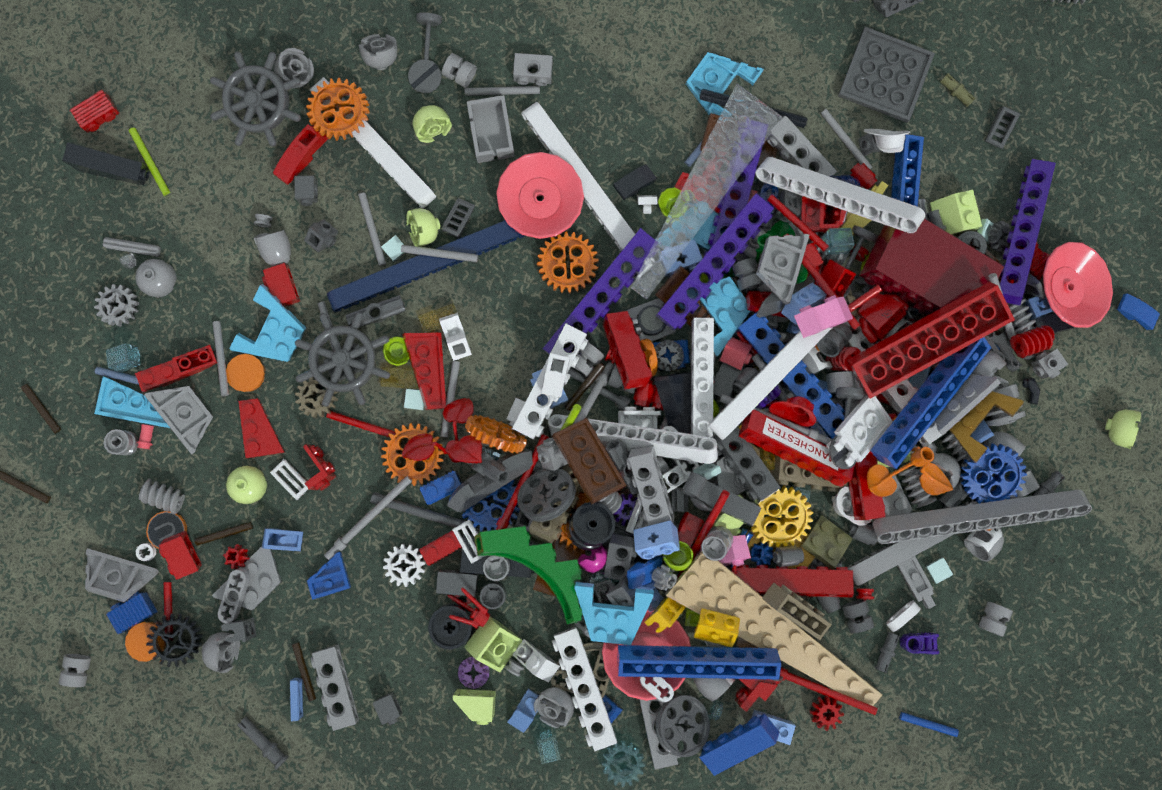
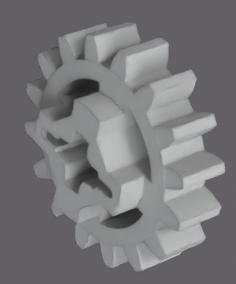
(118, 296)

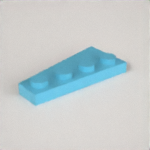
(125, 403)

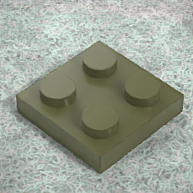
(826, 542)

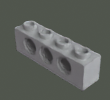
(801, 143)
(647, 458)
(335, 718)
(660, 757)

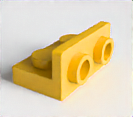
(717, 627)

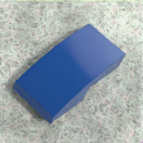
(1138, 310)
(641, 573)

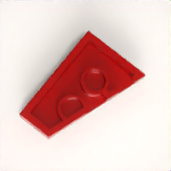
(257, 430)

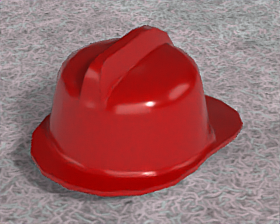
(796, 410)

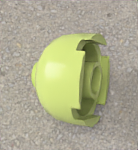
(431, 122)
(423, 226)
(1123, 427)
(246, 484)

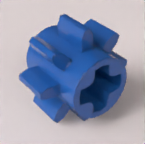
(761, 554)

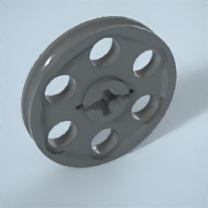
(553, 495)
(682, 734)

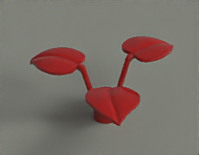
(466, 450)

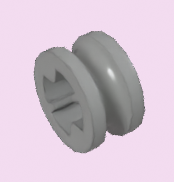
(263, 220)
(514, 667)

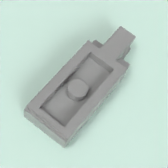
(917, 581)

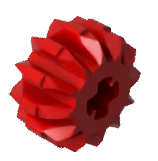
(821, 708)

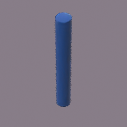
(929, 724)

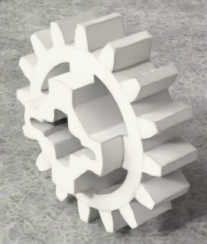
(405, 574)

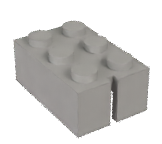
(490, 129)

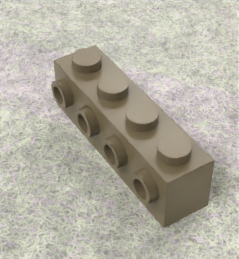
(789, 472)
(551, 530)
(796, 611)

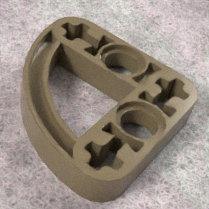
(588, 646)

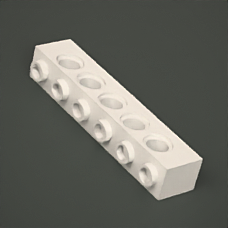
(702, 376)
(523, 425)
(597, 739)

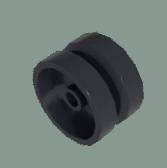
(601, 523)
(440, 631)

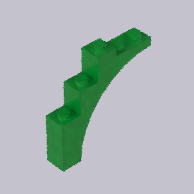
(560, 576)

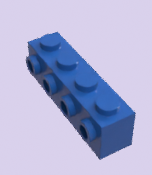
(739, 744)

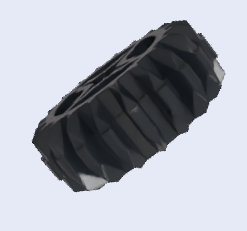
(165, 655)

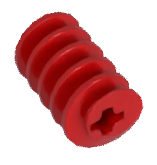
(1032, 341)
(840, 361)

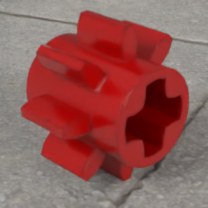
(241, 556)

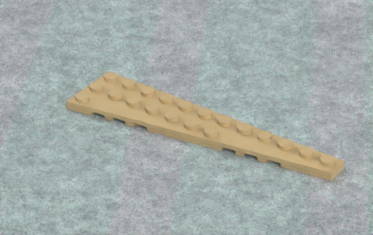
(716, 588)

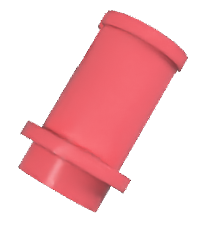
(145, 437)

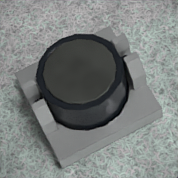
(645, 320)

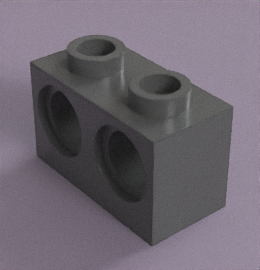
(619, 557)

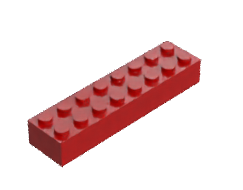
(931, 339)

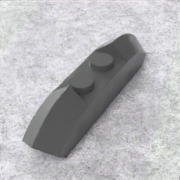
(479, 487)

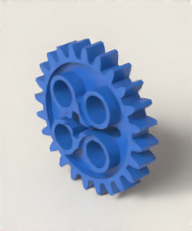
(1004, 486)
(484, 518)

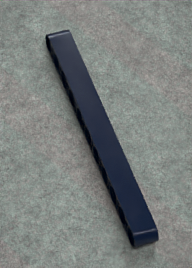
(419, 267)

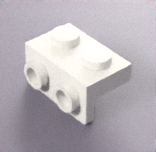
(644, 418)

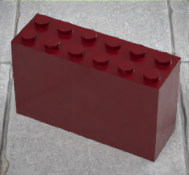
(926, 266)

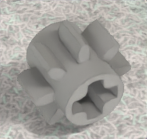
(664, 577)

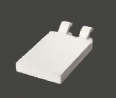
(862, 429)

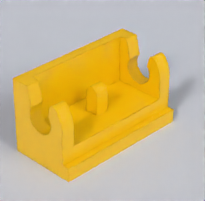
(665, 614)

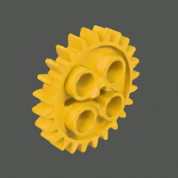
(777, 533)

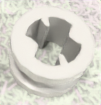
(152, 549)

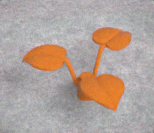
(931, 480)

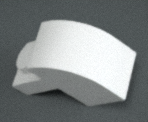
(455, 336)
(841, 379)

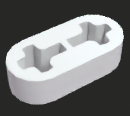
(903, 616)
(654, 691)

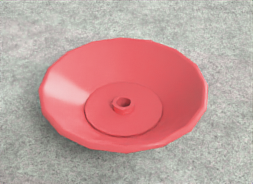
(540, 176)
(1077, 284)
(645, 636)

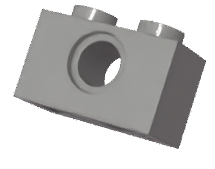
(524, 62)

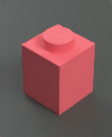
(736, 353)

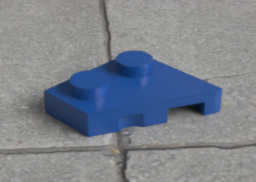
(330, 578)

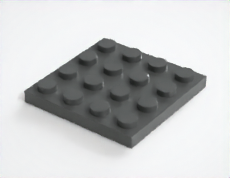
(886, 74)

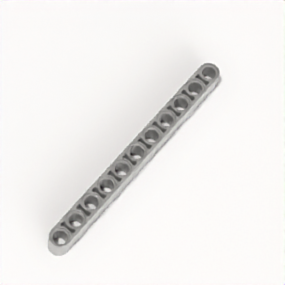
(981, 516)
(898, 552)

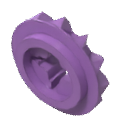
(466, 679)

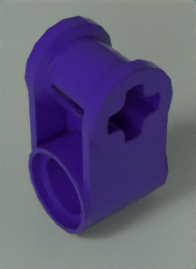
(923, 643)

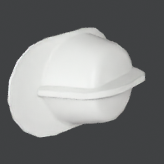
(888, 140)
(843, 506)

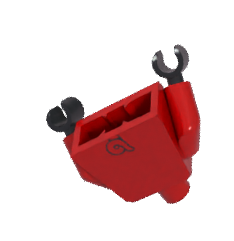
(882, 314)

